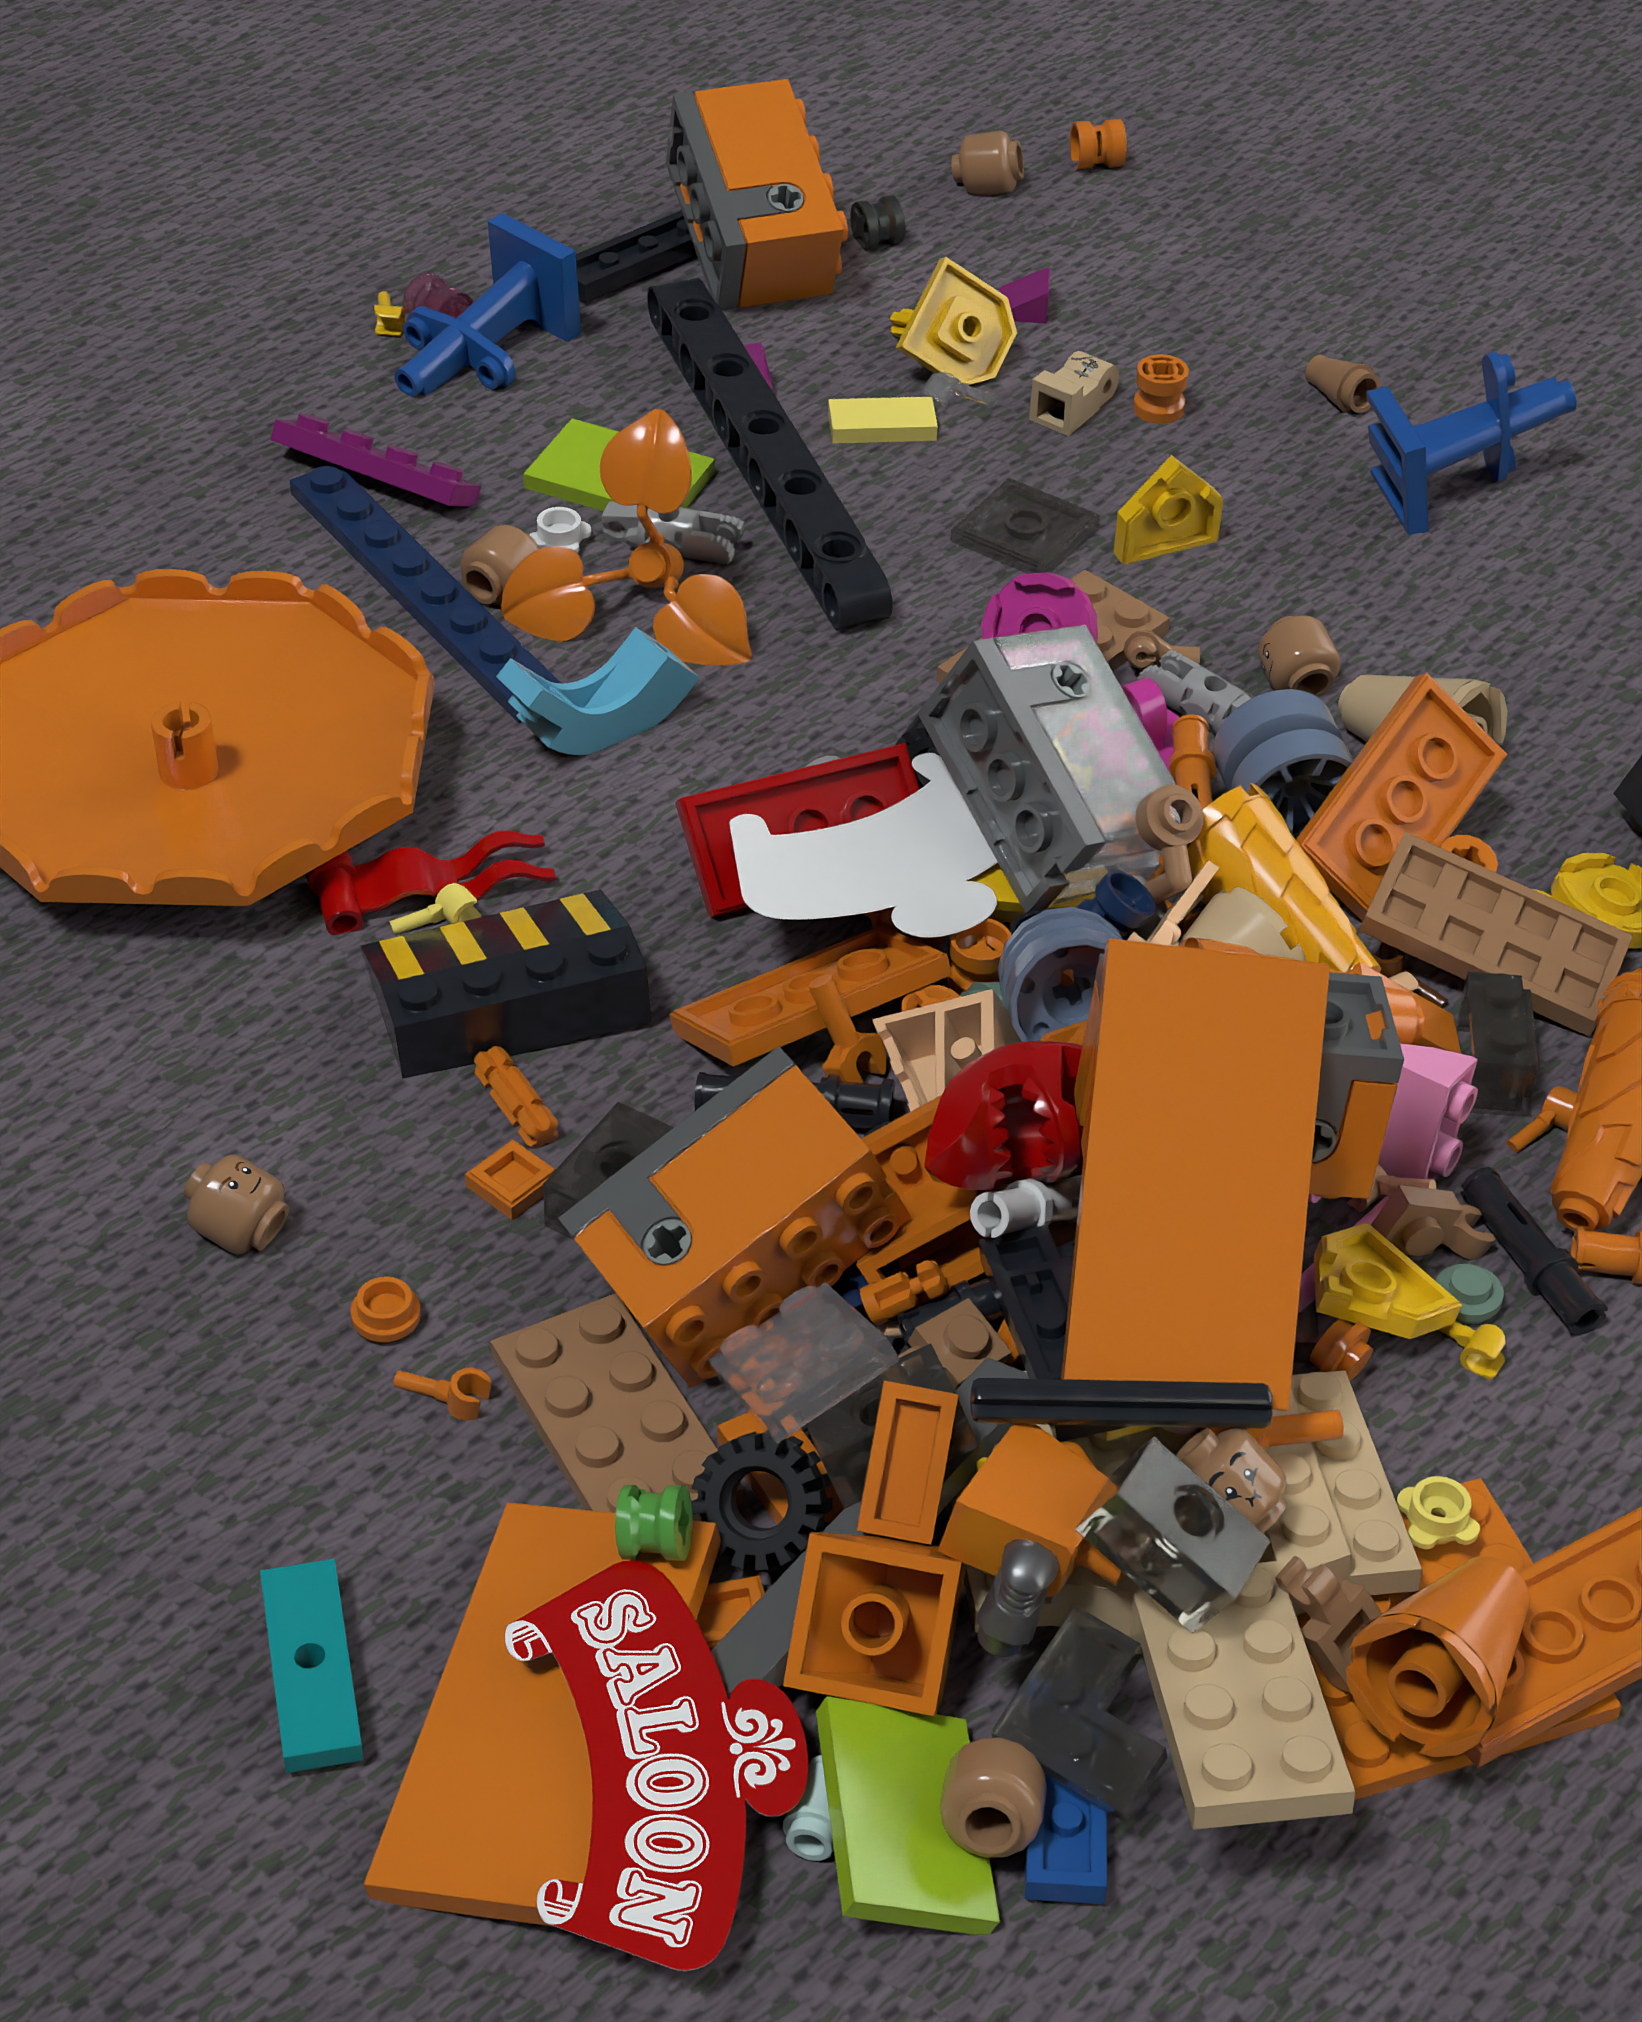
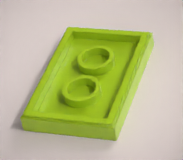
(572, 467)
(886, 1822)

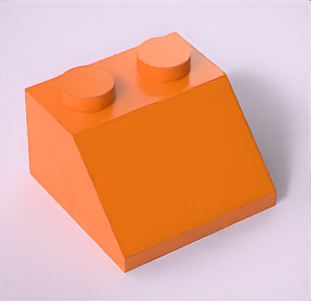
(875, 1621)

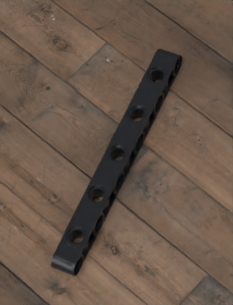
(770, 455)

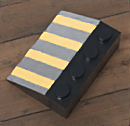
(508, 982)

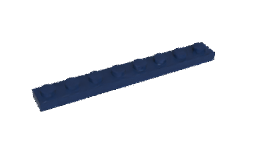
(415, 579)

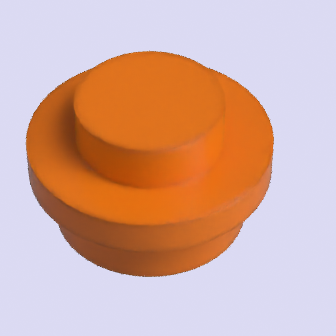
(385, 1310)
(1343, 1348)

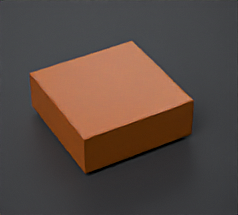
(510, 1179)

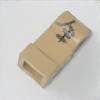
(1078, 386)

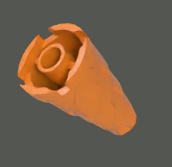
(1605, 1125)

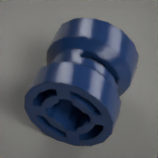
(1121, 902)

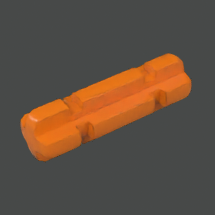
(516, 1097)

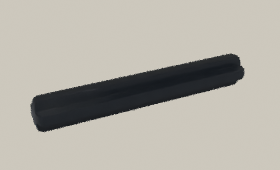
(1121, 1403)

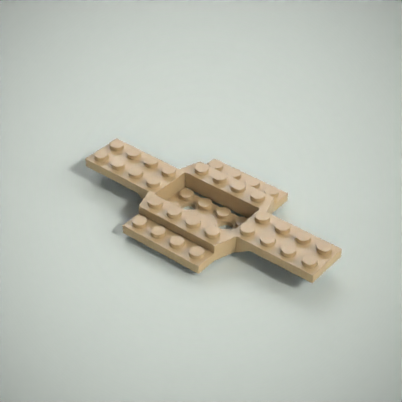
(1242, 1687)

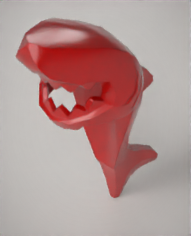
(1008, 1118)

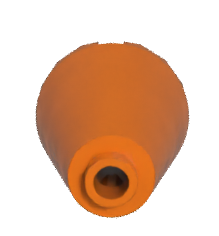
(1441, 1658)

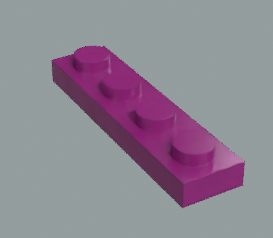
(393, 466)

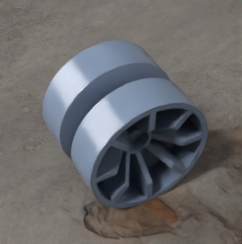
(1286, 748)

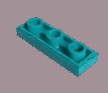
(307, 1631)

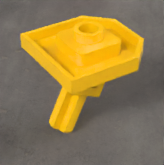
(957, 325)

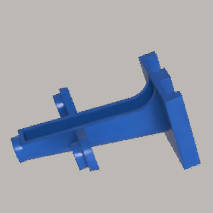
(530, 282)
(1417, 451)

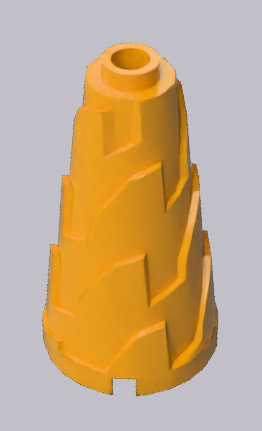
(1259, 853)

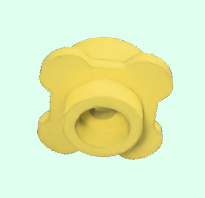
(1442, 1498)

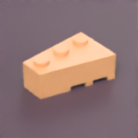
(940, 1040)

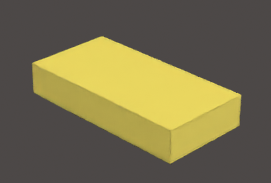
(882, 420)

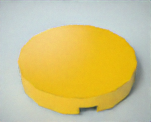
(1602, 891)

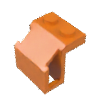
(939, 1212)

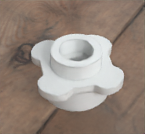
(560, 528)

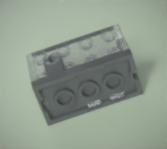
(1048, 761)

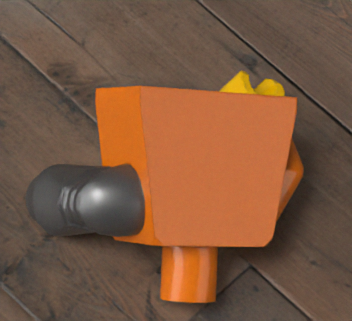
(1021, 1528)

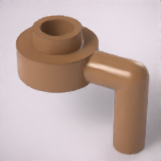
(1171, 838)

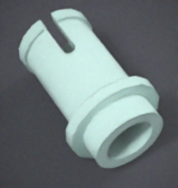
(811, 1818)

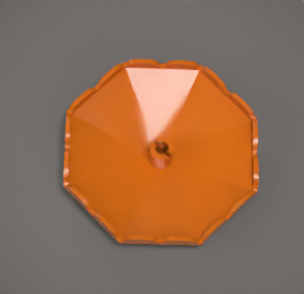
(201, 738)

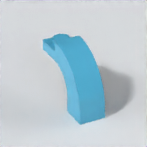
(612, 704)

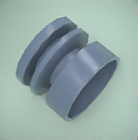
(1033, 964)

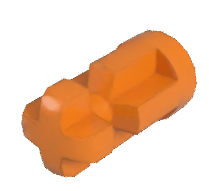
(900, 1293)

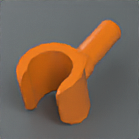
(1555, 1111)
(453, 1393)

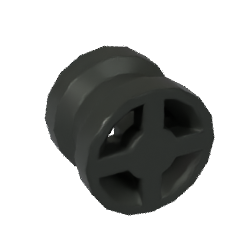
(878, 222)

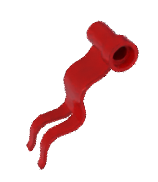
(353, 890)

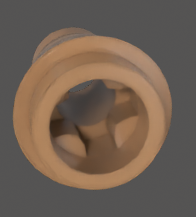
(1343, 382)

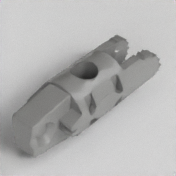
(693, 532)
(1195, 689)

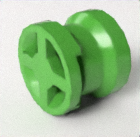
(654, 1522)

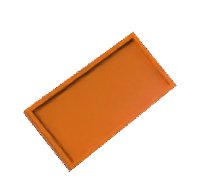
(1196, 1167)
(502, 1760)

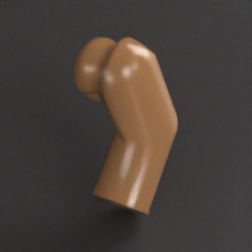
(1147, 648)

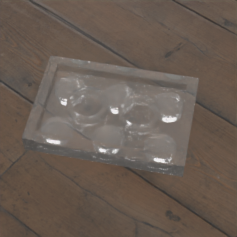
(802, 1360)

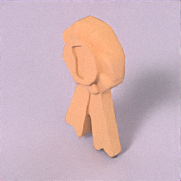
(1167, 930)

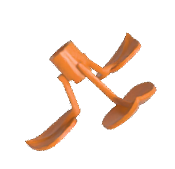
(705, 618)

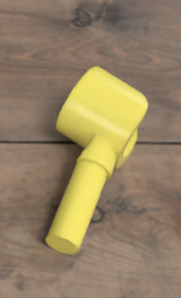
(452, 903)

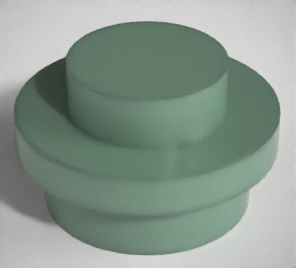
(1475, 1289)

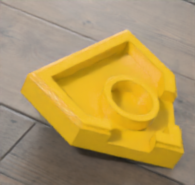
(1168, 515)
(1376, 1284)

